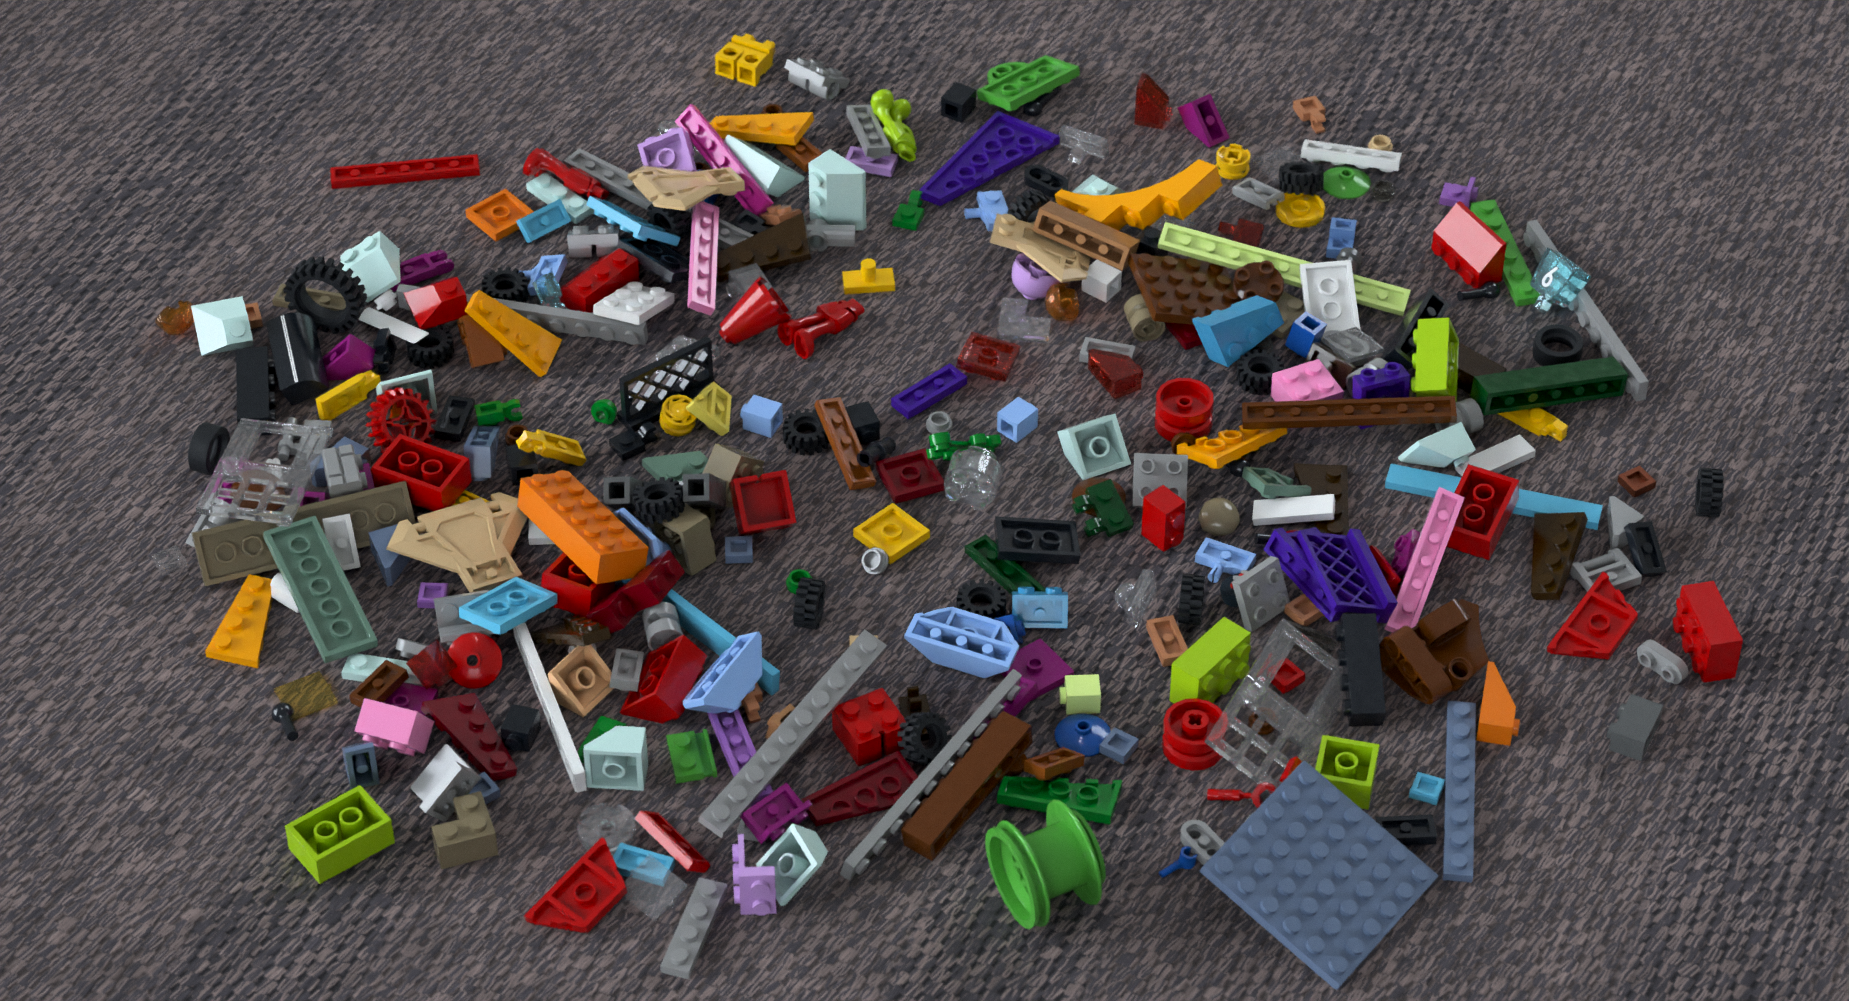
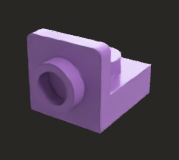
(1454, 193)

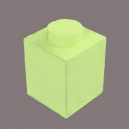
(1081, 694)

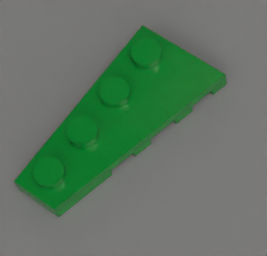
(1090, 799)

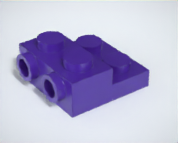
(1382, 383)

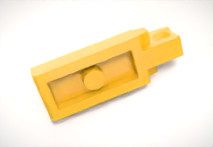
(346, 395)
(1538, 422)
(552, 446)

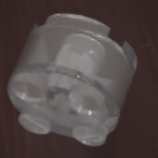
(973, 477)

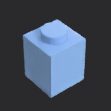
(762, 416)
(1017, 419)

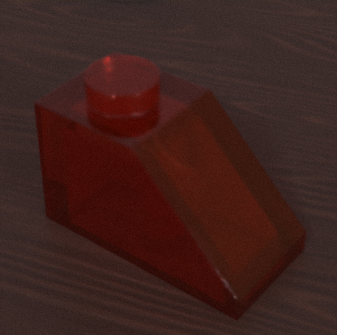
(1151, 104)
(1115, 372)

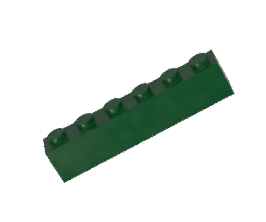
(1549, 385)

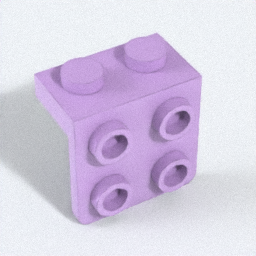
(756, 884)

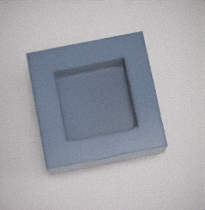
(738, 549)
(1118, 745)
(487, 787)

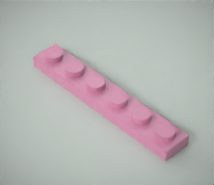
(703, 258)
(1425, 560)

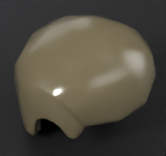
(1219, 517)

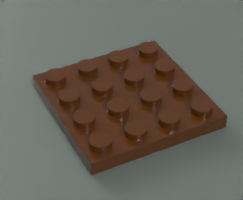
(1181, 288)

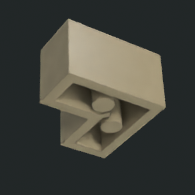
(730, 464)
(689, 539)
(468, 836)

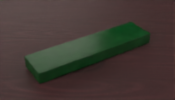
(1006, 573)

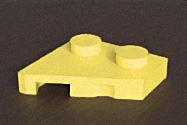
(712, 408)

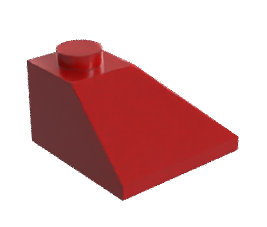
(437, 303)

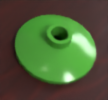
(1346, 182)

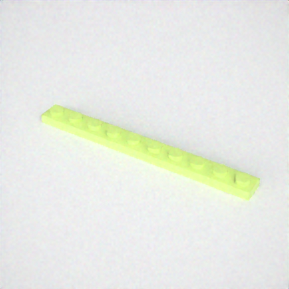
(1236, 255)

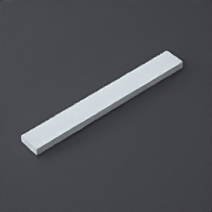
(550, 707)

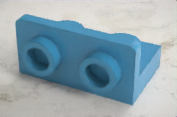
(1041, 608)

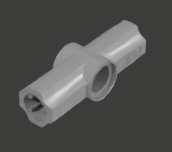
(824, 235)

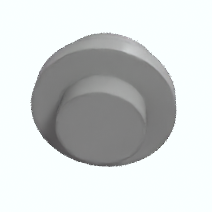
(939, 422)
(875, 561)

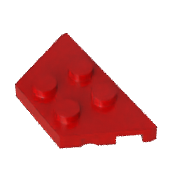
(1596, 623)
(582, 893)

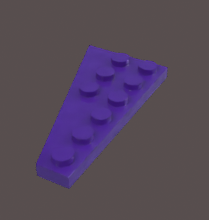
(990, 152)

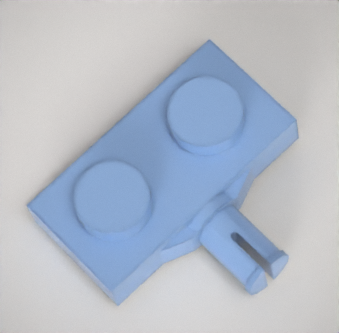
(989, 205)
(546, 265)
(1223, 558)

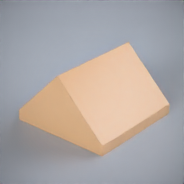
(580, 680)

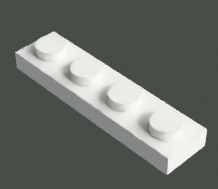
(1344, 154)

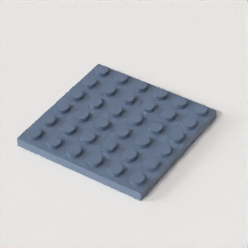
(1319, 874)

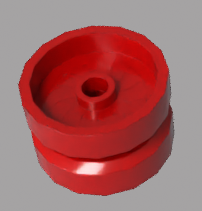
(1184, 407)
(1186, 729)

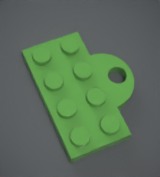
(1021, 82)

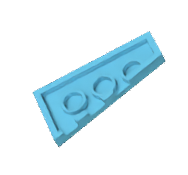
(630, 223)

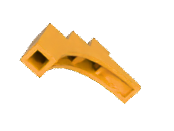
(1143, 207)

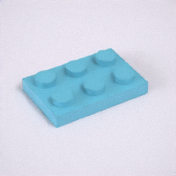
(508, 605)

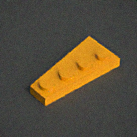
(765, 128)
(518, 334)
(1228, 445)
(244, 625)

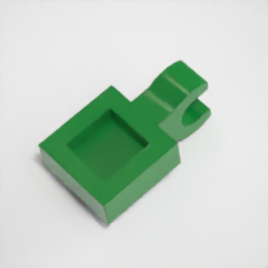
(910, 215)
(495, 411)

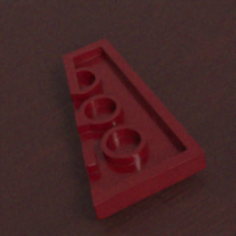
(473, 732)
(862, 792)

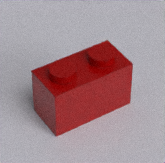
(1163, 518)

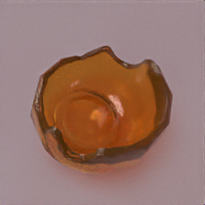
(1062, 302)
(176, 320)

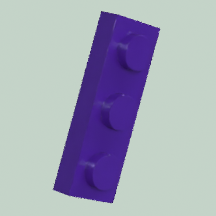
(929, 391)

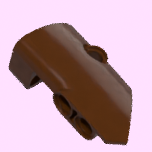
(1432, 652)

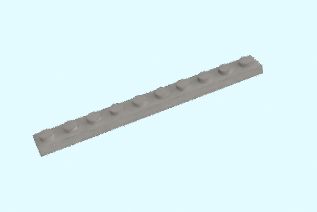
(617, 182)
(1592, 319)
(564, 320)
(792, 734)
(927, 780)

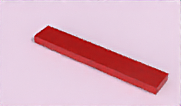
(404, 171)

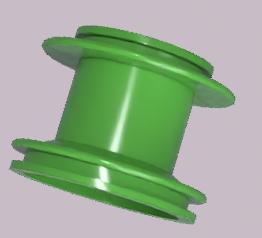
(1045, 864)

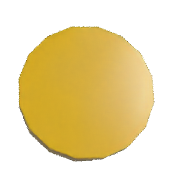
(1298, 215)

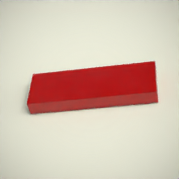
(672, 841)

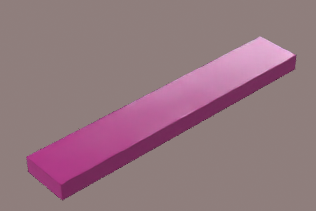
(720, 156)

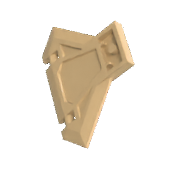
(683, 188)
(1055, 258)
(466, 540)

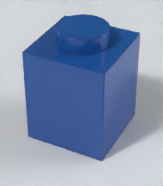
(1305, 332)

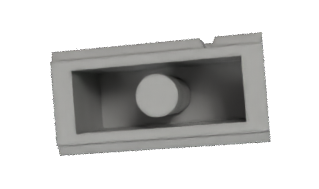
(342, 470)

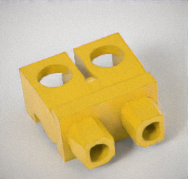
(745, 59)

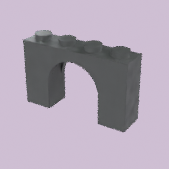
(698, 490)

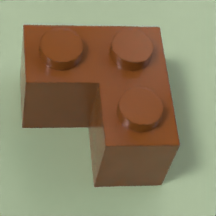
(480, 344)

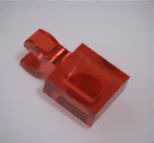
(1244, 232)

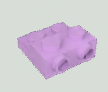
(669, 150)

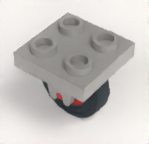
(1257, 593)

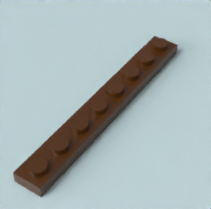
(1349, 412)

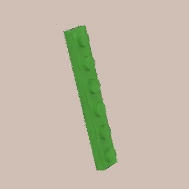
(1515, 271)

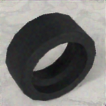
(1557, 334)
(207, 447)

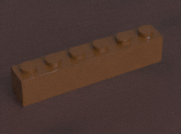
(966, 785)

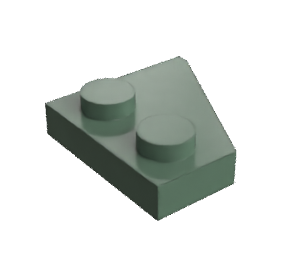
(675, 465)
(1273, 484)

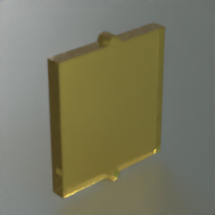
(306, 695)

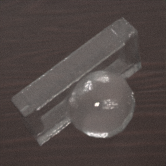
(1136, 597)

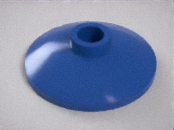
(1070, 733)

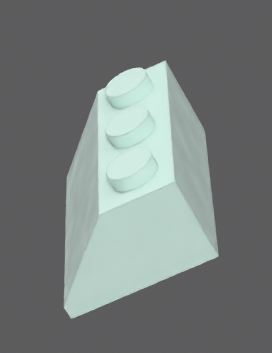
(768, 172)
(837, 191)

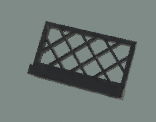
(651, 404)

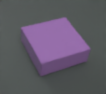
(429, 591)

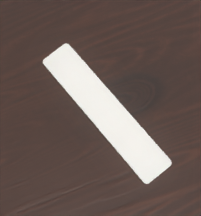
(395, 326)

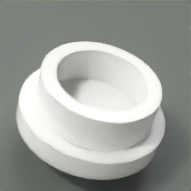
(386, 300)

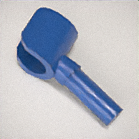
(1184, 862)

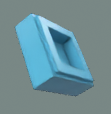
(1427, 788)

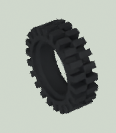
(334, 276)

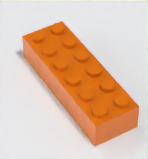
(582, 527)

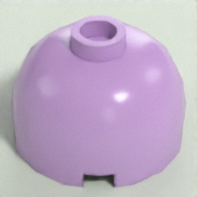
(1031, 278)

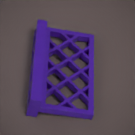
(1362, 569)
(1299, 570)

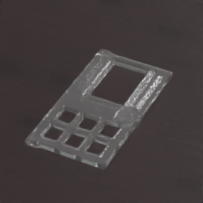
(236, 468)
(1272, 708)

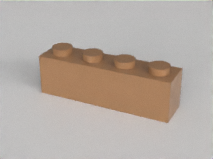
(1085, 235)

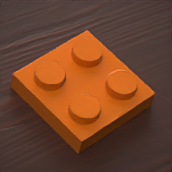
(498, 214)

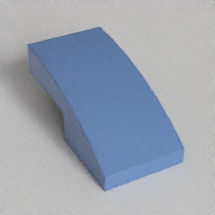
(1340, 236)

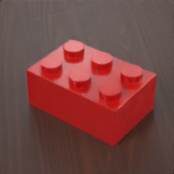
(431, 473)
(1484, 511)
(1707, 631)

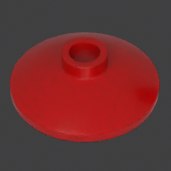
(488, 656)

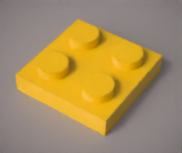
(892, 531)

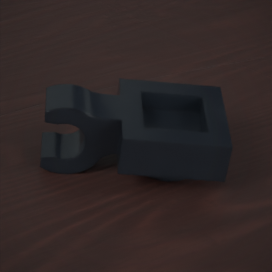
(631, 443)

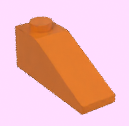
(1497, 711)

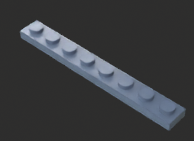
(1459, 791)

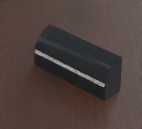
(297, 356)

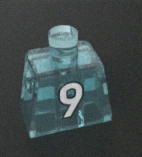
(1557, 280)

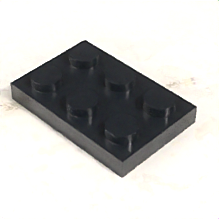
(658, 258)
(1036, 540)

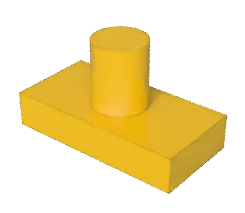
(868, 279)

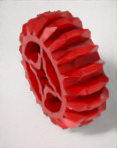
(402, 402)

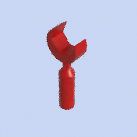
(1238, 795)

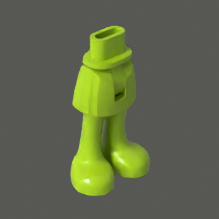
(891, 116)

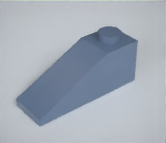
(482, 451)

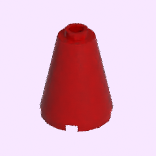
(754, 313)

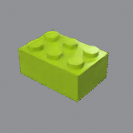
(1435, 358)
(1211, 663)
(339, 834)

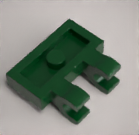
(1108, 506)

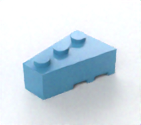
(1237, 329)

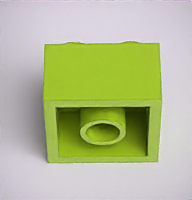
(1349, 767)

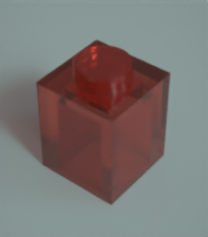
(432, 665)

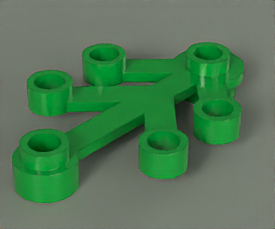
(944, 447)

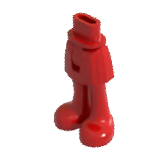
(574, 179)
(829, 318)

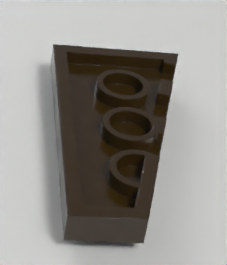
(770, 249)
(1324, 481)
(1554, 550)
(574, 631)

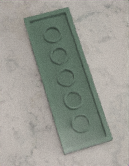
(320, 589)

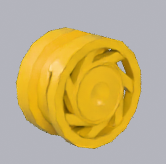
(1233, 161)
(675, 418)

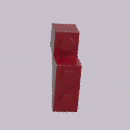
(639, 593)

